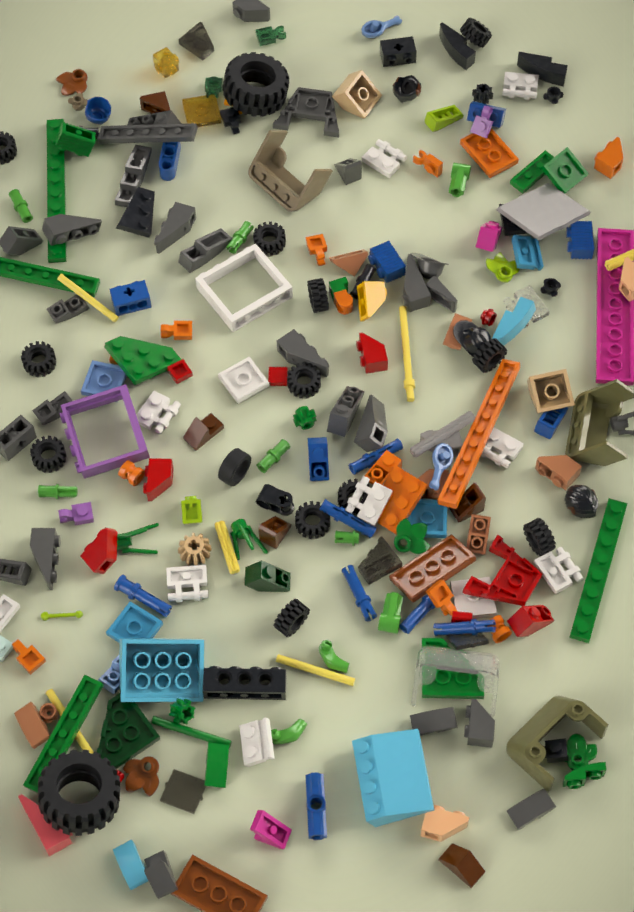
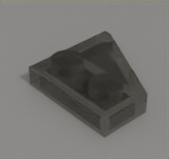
(197, 41)
(379, 562)

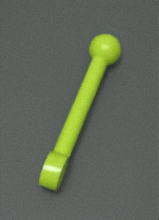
(45, 616)

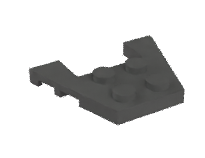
(311, 105)

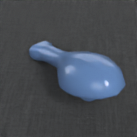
(376, 28)
(442, 459)

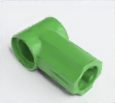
(459, 177)
(391, 618)

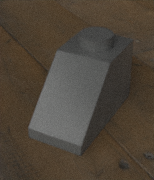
(251, 10)
(19, 240)

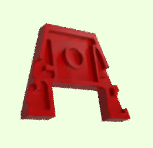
(513, 581)

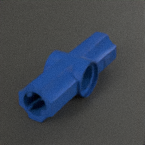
(316, 794)

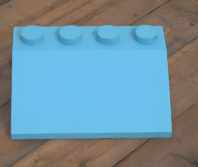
(161, 669)
(392, 776)

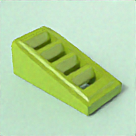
(434, 123)

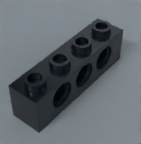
(253, 690)

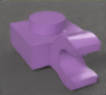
(482, 124)
(80, 514)

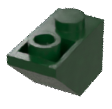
(267, 578)

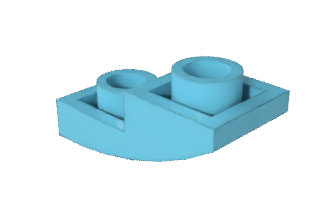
(130, 864)

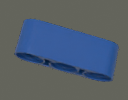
(169, 160)

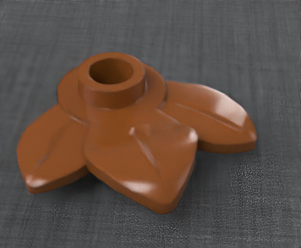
(73, 82)
(139, 777)

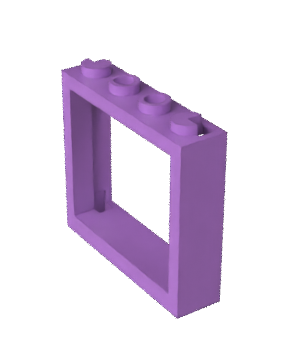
(92, 402)

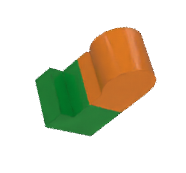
(342, 300)

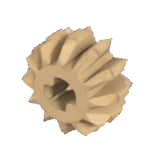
(195, 542)

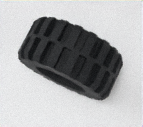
(250, 98)
(84, 816)

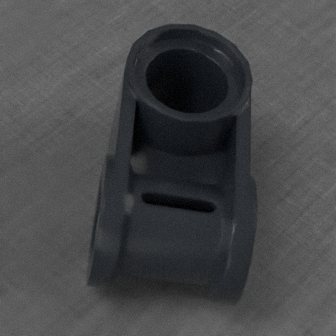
(275, 499)

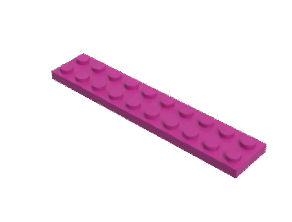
(613, 311)

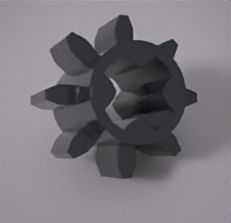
(482, 93)

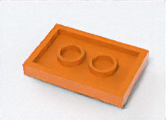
(489, 153)
(404, 498)

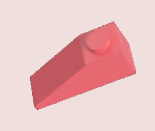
(51, 838)

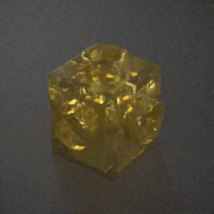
(166, 62)

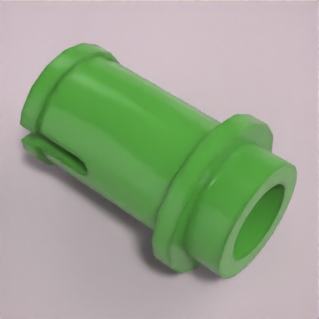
(347, 537)

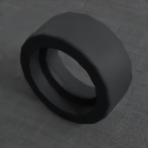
(234, 467)

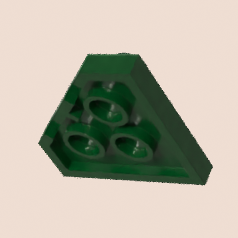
(125, 732)

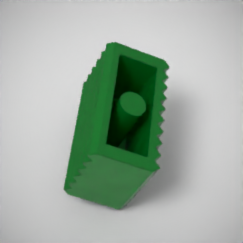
(75, 139)

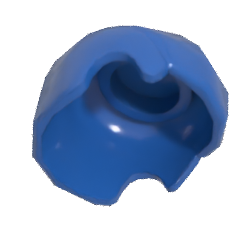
(98, 110)

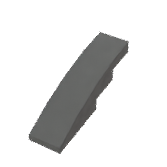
(134, 174)

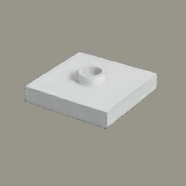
(243, 380)
(467, 603)

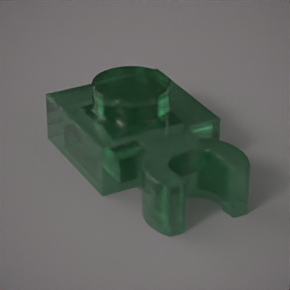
(268, 35)
(213, 86)

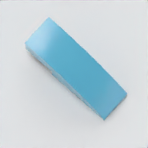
(515, 321)

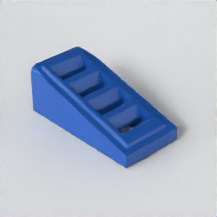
(543, 425)

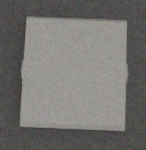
(543, 211)

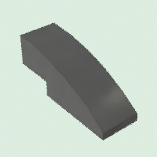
(204, 250)

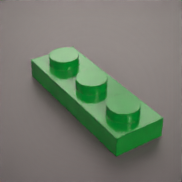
(531, 173)

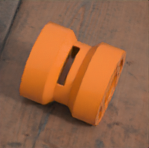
(131, 473)
(502, 632)

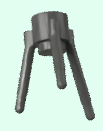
(620, 422)

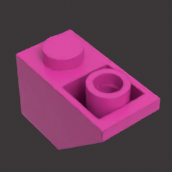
(489, 236)

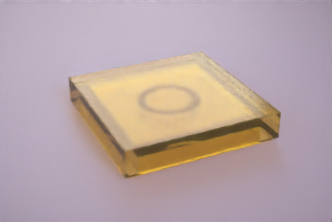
(202, 110)

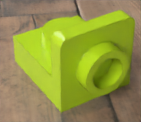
(191, 510)

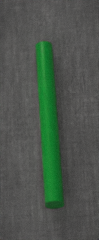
(189, 731)

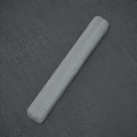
(442, 434)

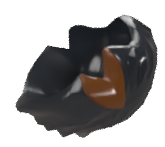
(406, 88)
(581, 501)

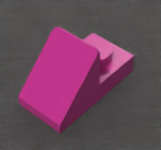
(270, 830)

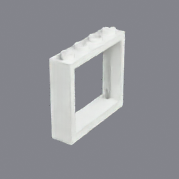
(258, 307)

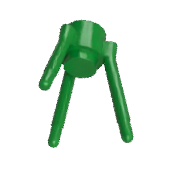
(242, 531)
(124, 541)

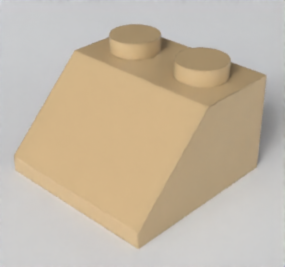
(357, 94)
(550, 391)

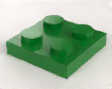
(565, 170)

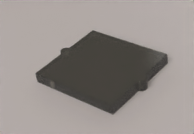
(464, 641)
(183, 791)

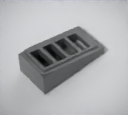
(441, 294)
(20, 575)

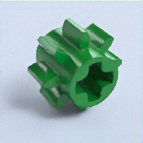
(304, 417)
(182, 711)

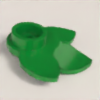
(413, 535)
(579, 750)

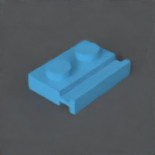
(527, 252)

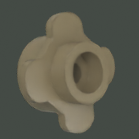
(78, 102)

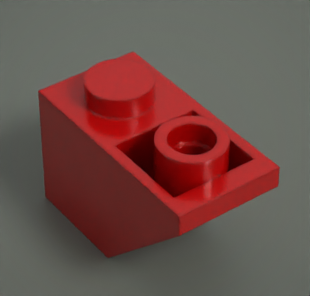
(373, 354)
(159, 477)
(102, 551)
(530, 620)

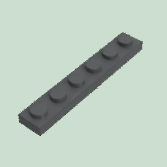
(147, 133)

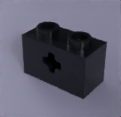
(398, 51)

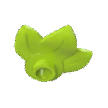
(502, 268)

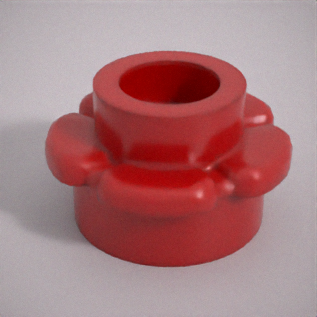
(488, 317)

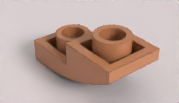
(450, 340)
(478, 534)
(32, 725)

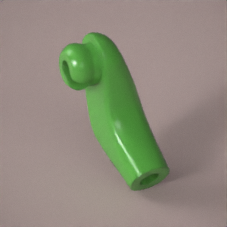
(331, 659)
(290, 734)

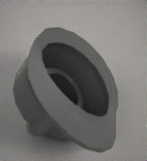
(428, 266)

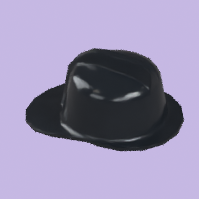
(470, 336)

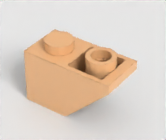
(626, 283)
(443, 824)

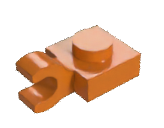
(432, 164)
(317, 245)
(181, 330)
(440, 597)
(28, 657)

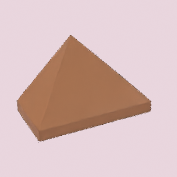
(350, 261)

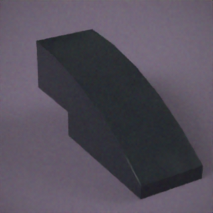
(456, 46)
(543, 66)

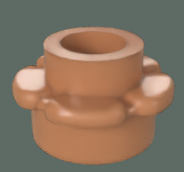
(48, 707)

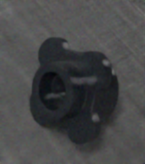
(553, 94)
(554, 284)

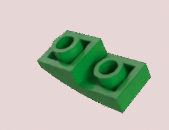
(216, 765)
(577, 777)

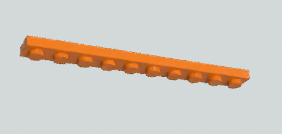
(478, 434)

